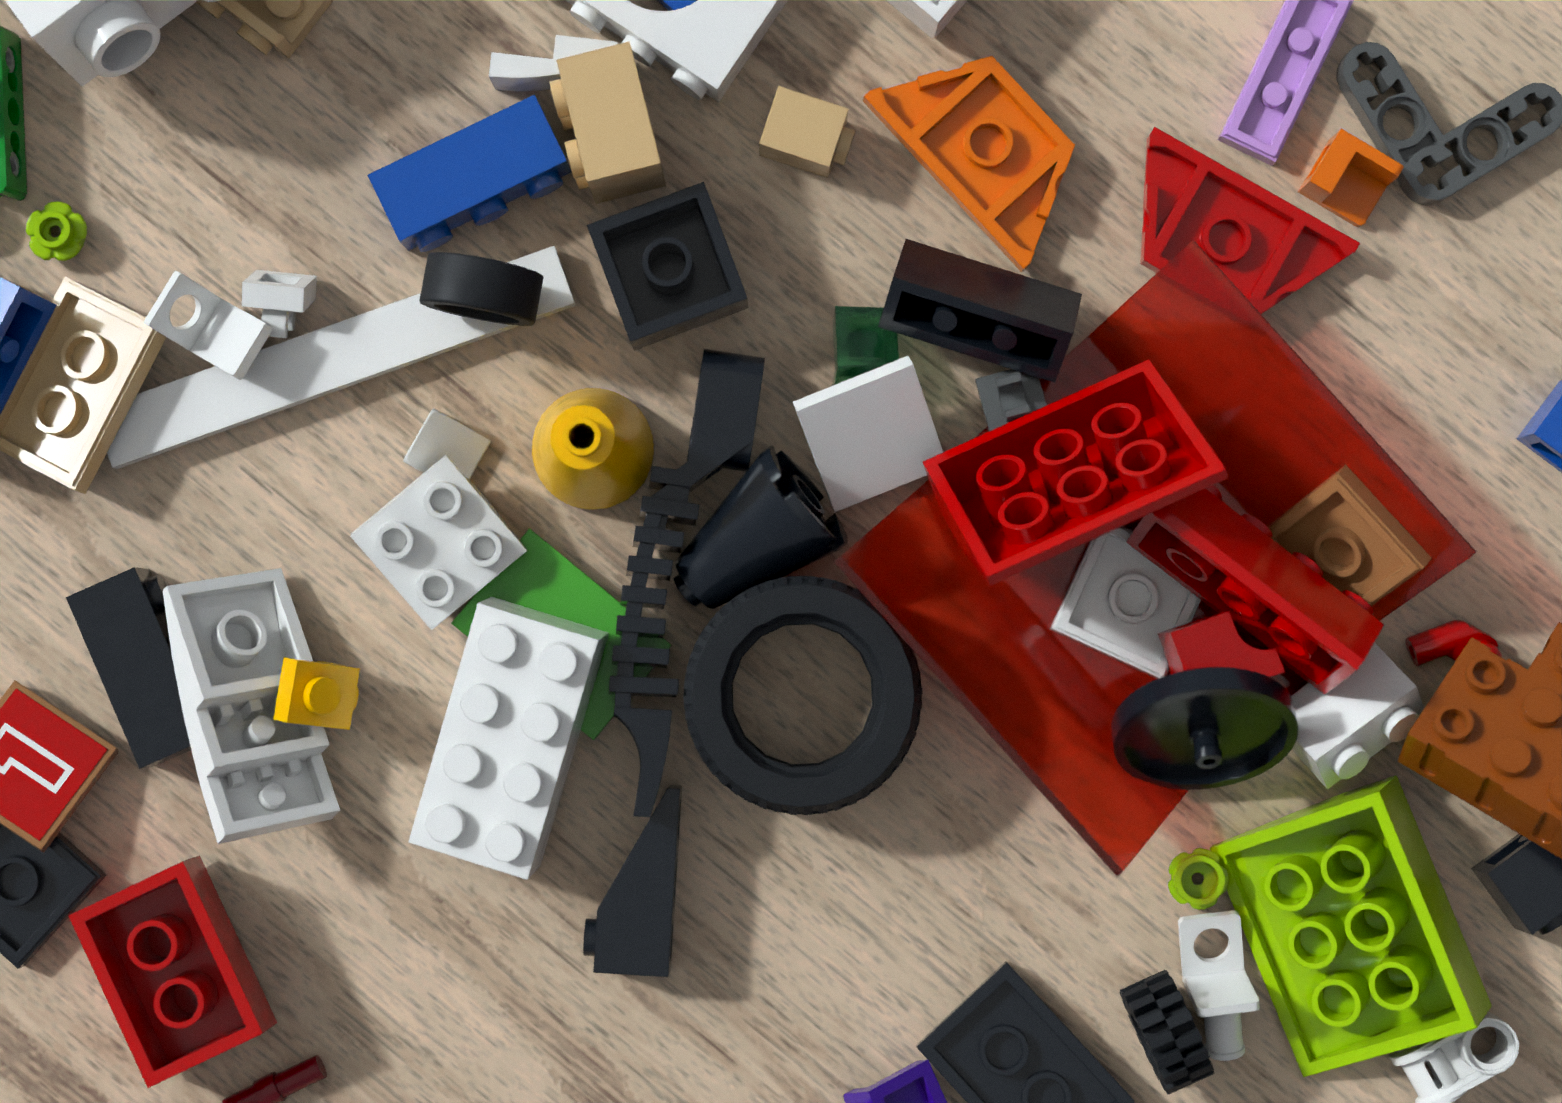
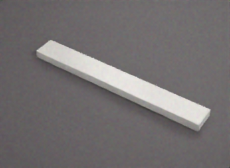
(313, 368)

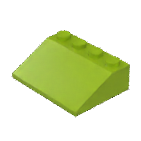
(1352, 929)

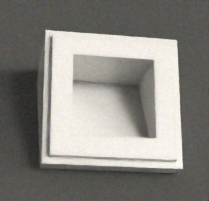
(445, 436)

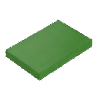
(555, 586)

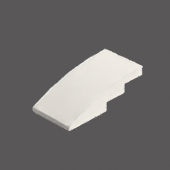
(228, 667)

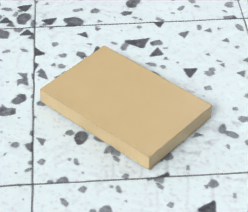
(77, 386)

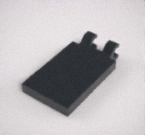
(1015, 1050)

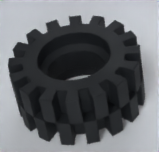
(1167, 1031)

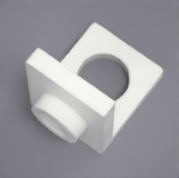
(216, 330)

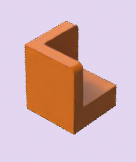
(1349, 178)

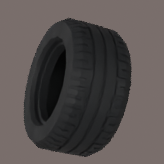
(805, 786)

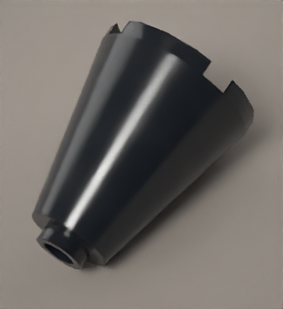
(758, 533)

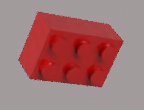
(173, 970)

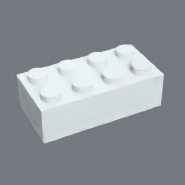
(508, 737)

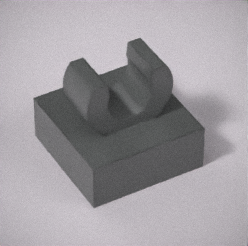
(1008, 396)

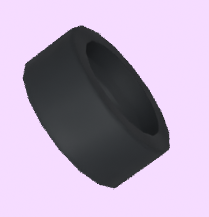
(481, 288)

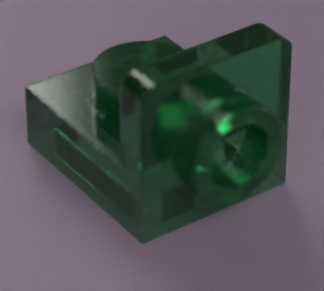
(860, 342)

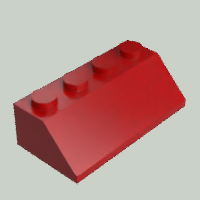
(1266, 589)

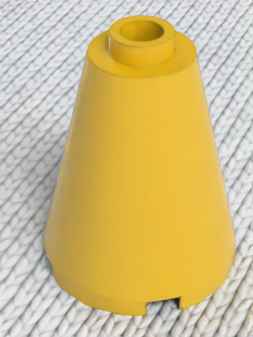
(608, 468)

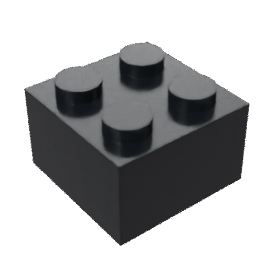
(668, 266)

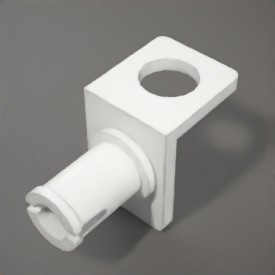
(1218, 984)

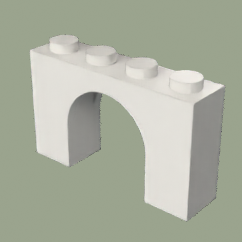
(699, 43)

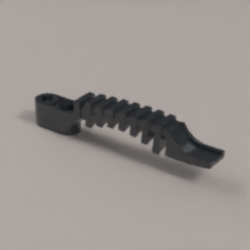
(718, 440)

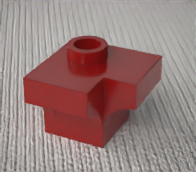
(1215, 643)

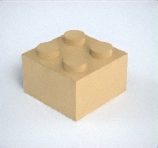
(610, 121)

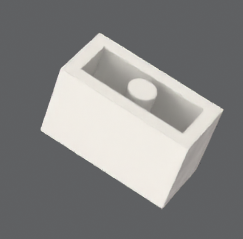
(1354, 718)

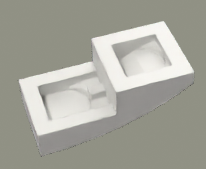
(529, 73)

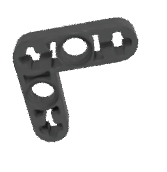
(1427, 140)

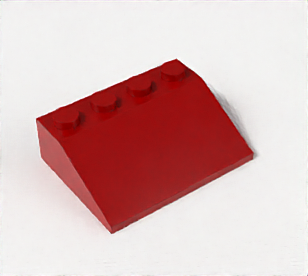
(1071, 472)

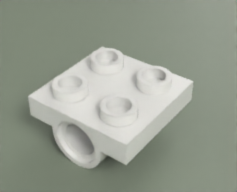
(438, 542)

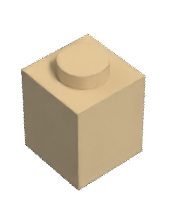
(806, 133)

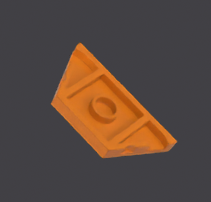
(983, 147)

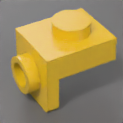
(317, 693)

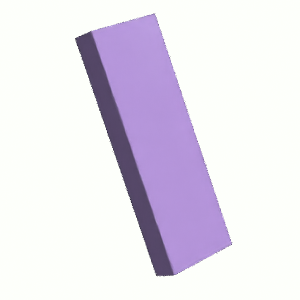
(1283, 76)

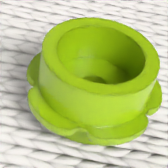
(67, 243)
(1198, 895)

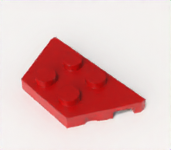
(1244, 229)

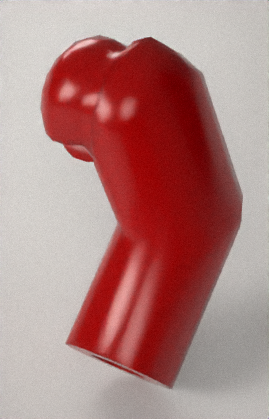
(1447, 641)

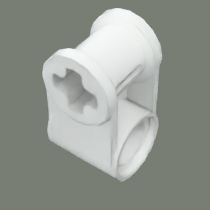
(1454, 1064)

